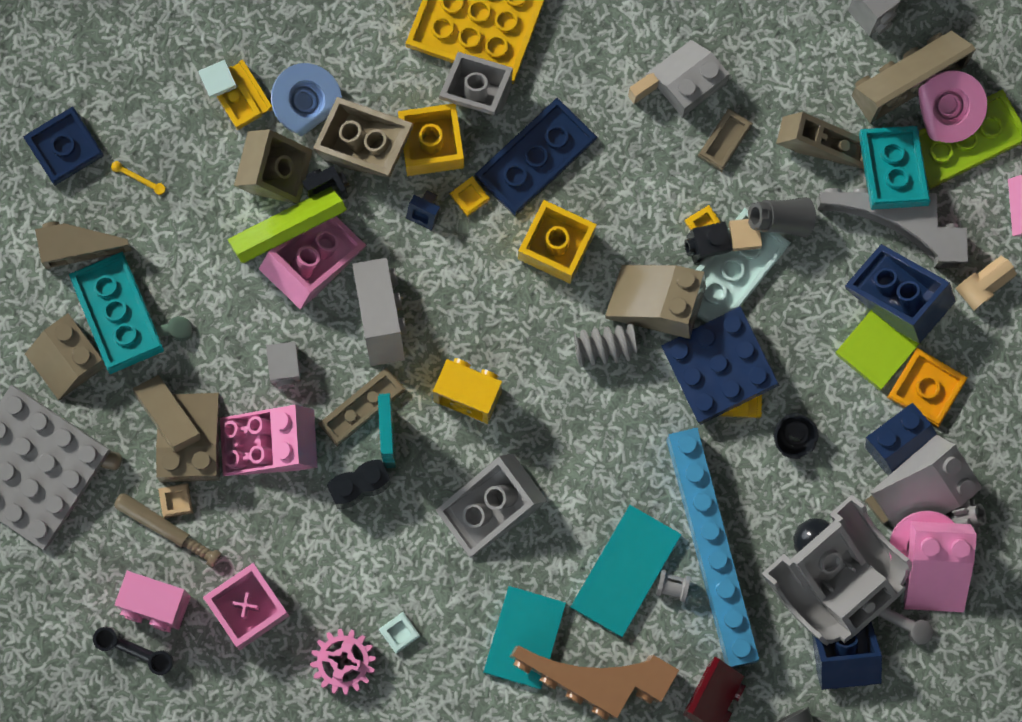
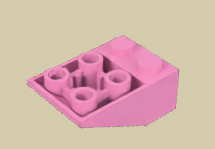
(269, 441)

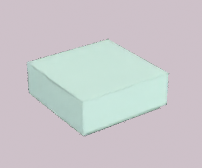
(217, 79)
(399, 633)

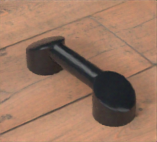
(109, 638)

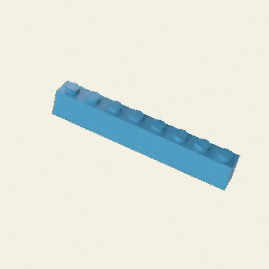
(712, 548)

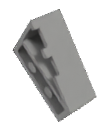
(379, 311)

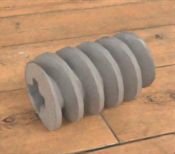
(605, 345)

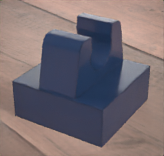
(423, 210)

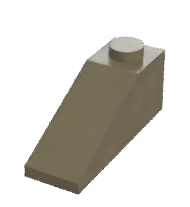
(819, 139)
(71, 244)

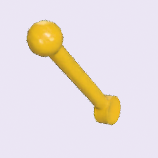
(158, 188)

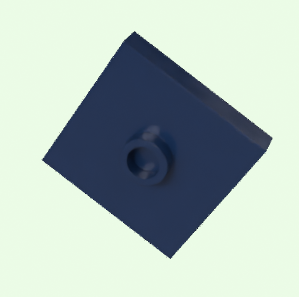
(63, 146)

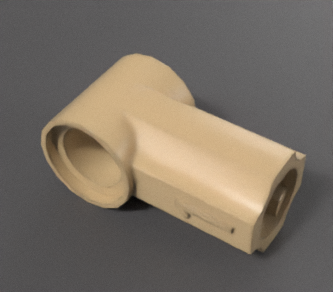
(981, 286)

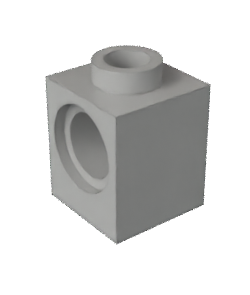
(283, 364)

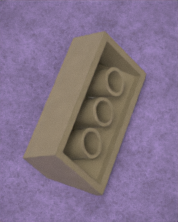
(902, 80)

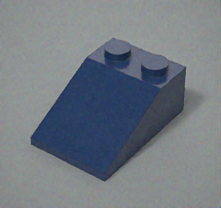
(902, 293)

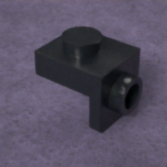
(321, 180)
(708, 241)

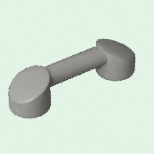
(920, 631)

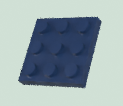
(720, 365)

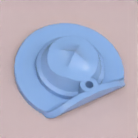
(303, 97)

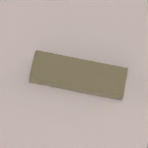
(360, 407)
(166, 414)

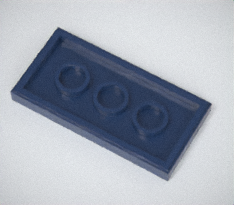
(535, 157)

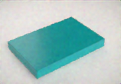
(894, 167)
(386, 428)
(527, 622)

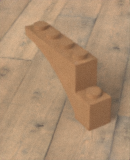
(601, 687)

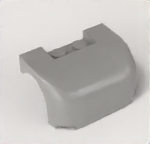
(840, 576)

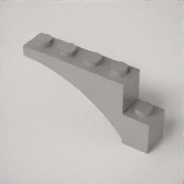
(943, 244)

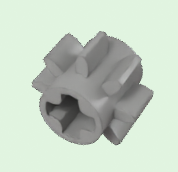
(969, 514)

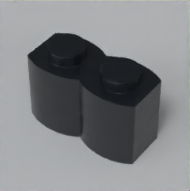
(351, 487)

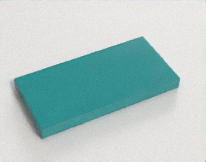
(116, 313)
(625, 571)

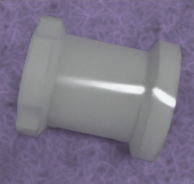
(673, 586)

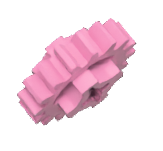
(346, 648)

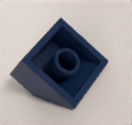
(899, 438)
(849, 663)

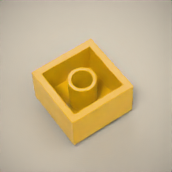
(434, 140)
(556, 241)
(467, 390)

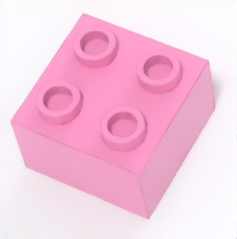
(152, 600)
(246, 606)

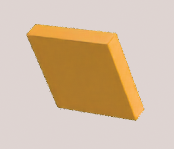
(928, 385)

